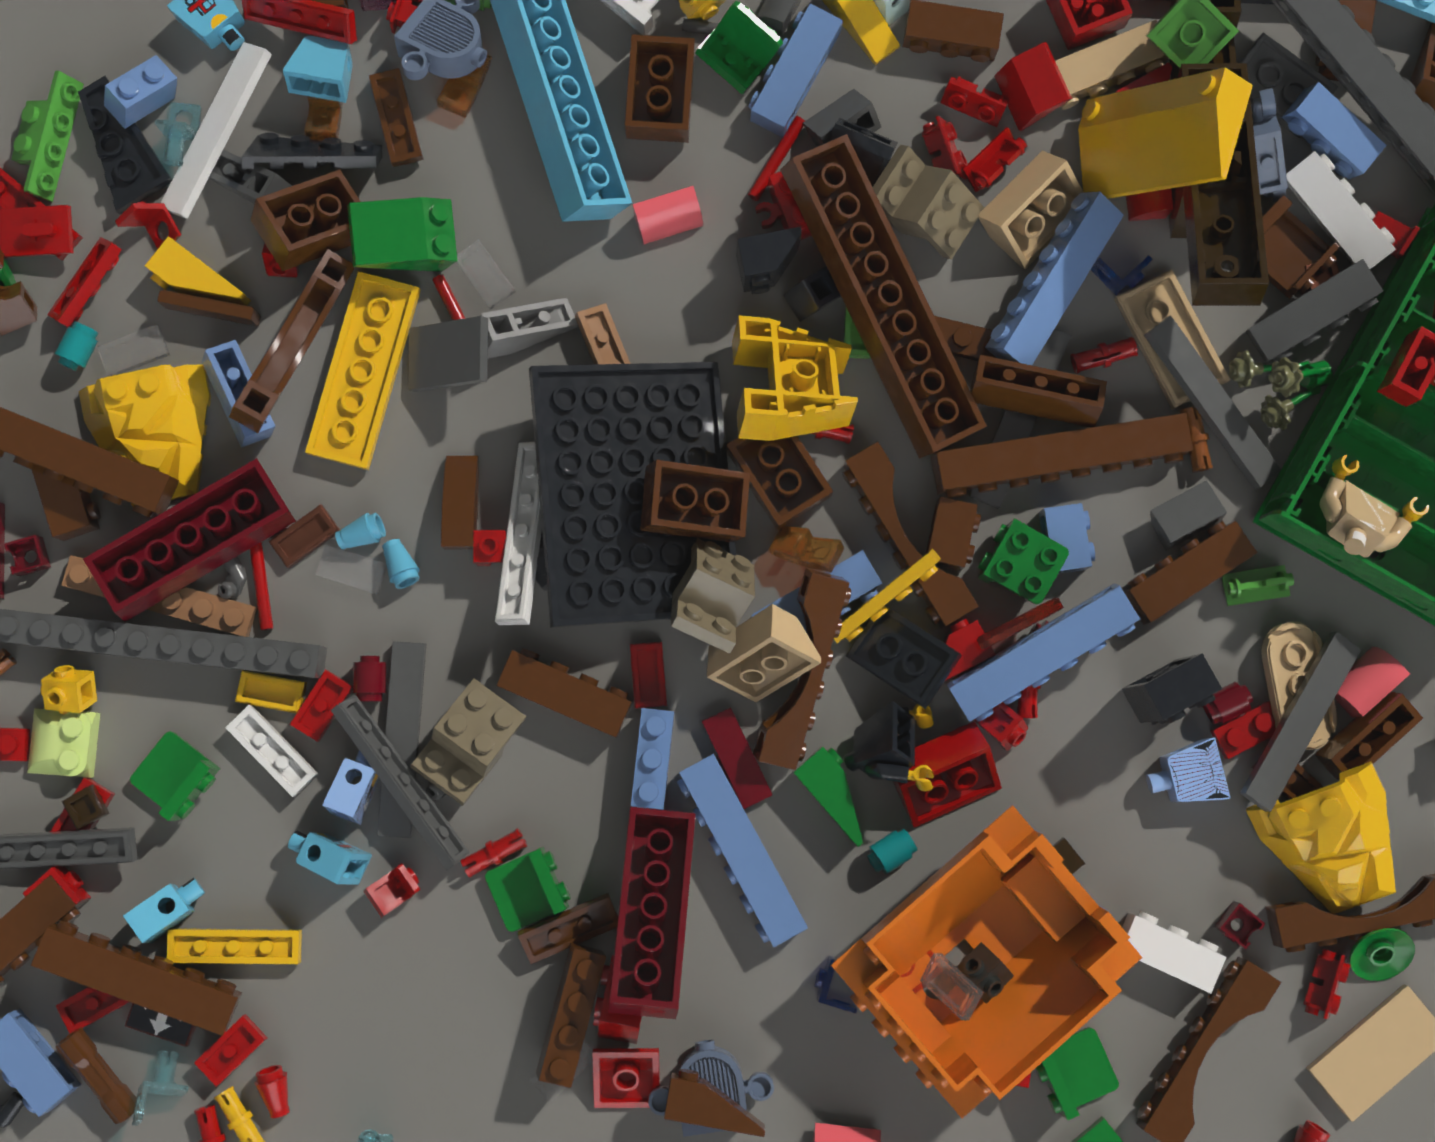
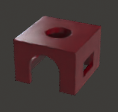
(19, 549)
(1250, 924)

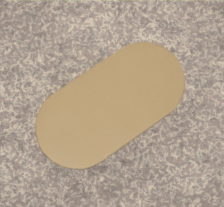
(1286, 659)

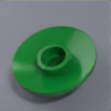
(1382, 954)

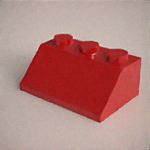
(961, 772)

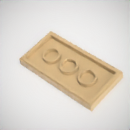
(1149, 305)
(1376, 1053)

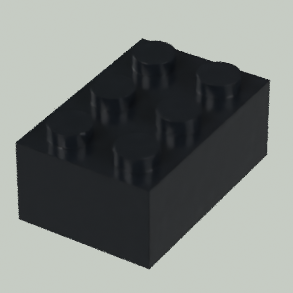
(1171, 689)

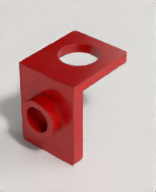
(150, 216)
(1401, 233)
(67, 880)

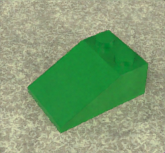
(403, 234)

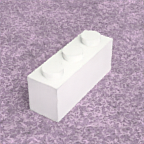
(1173, 953)

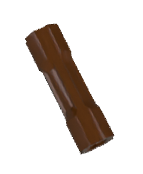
(83, 1056)

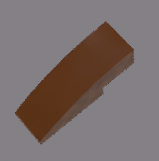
(460, 502)

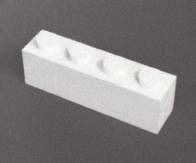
(1338, 212)

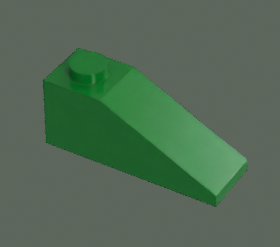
(829, 786)

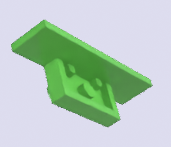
(46, 134)

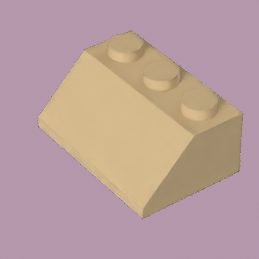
(1031, 207)
(767, 655)

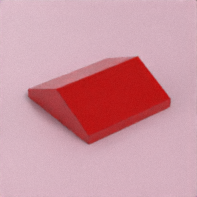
(1032, 85)
(625, 1076)

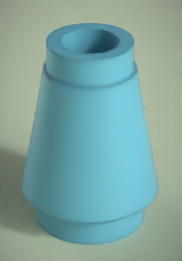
(362, 531)
(400, 565)

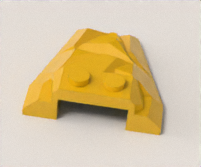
(153, 419)
(1334, 839)

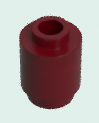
(369, 678)
(1229, 703)

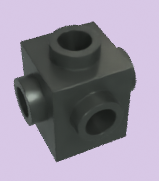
(985, 971)

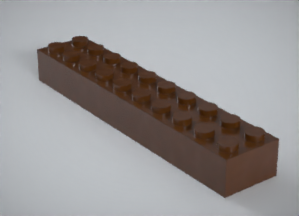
(882, 296)

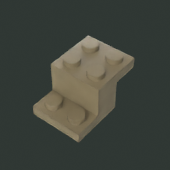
(926, 201)
(713, 595)
(468, 741)

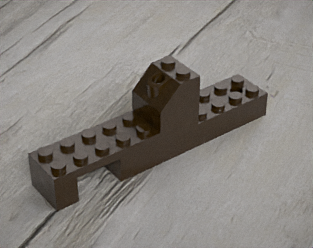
(1225, 215)

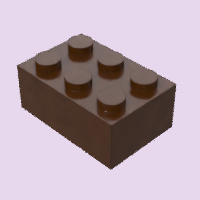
(660, 88)
(305, 219)
(780, 476)
(695, 501)

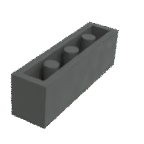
(1314, 311)

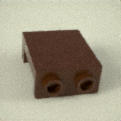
(1290, 248)

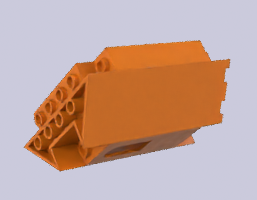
(1032, 916)

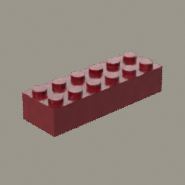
(189, 540)
(652, 913)

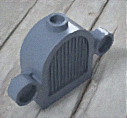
(441, 40)
(1268, 146)
(723, 1072)

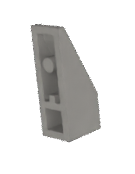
(527, 325)

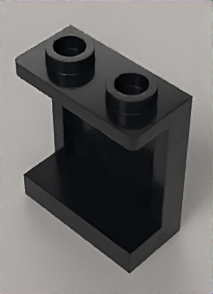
(871, 148)

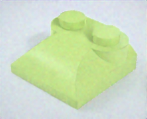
(63, 743)

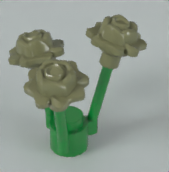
(1286, 379)

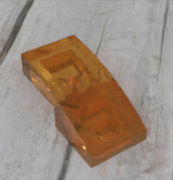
(462, 92)
(323, 118)
(803, 549)

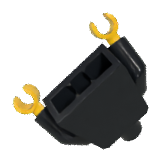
(887, 745)

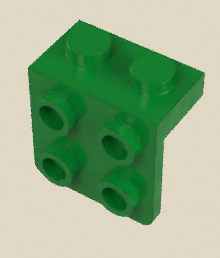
(739, 47)
(1023, 561)
(174, 776)
(527, 889)
(1077, 1073)

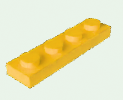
(897, 589)
(234, 946)

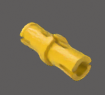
(238, 1117)

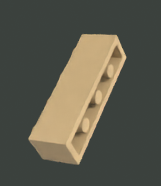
(1109, 63)

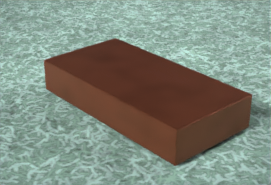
(304, 536)

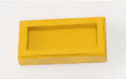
(270, 691)

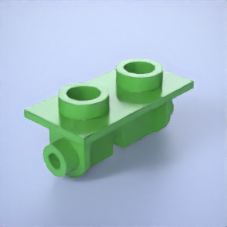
(1257, 585)

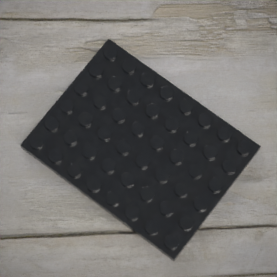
(592, 450)

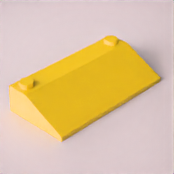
(1162, 134)

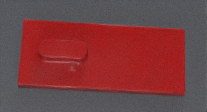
(36, 231)

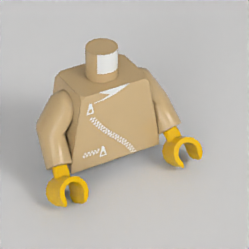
(1359, 518)

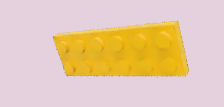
(363, 370)

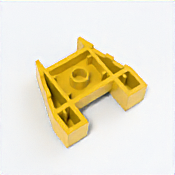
(801, 381)

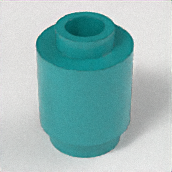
(76, 346)
(891, 851)

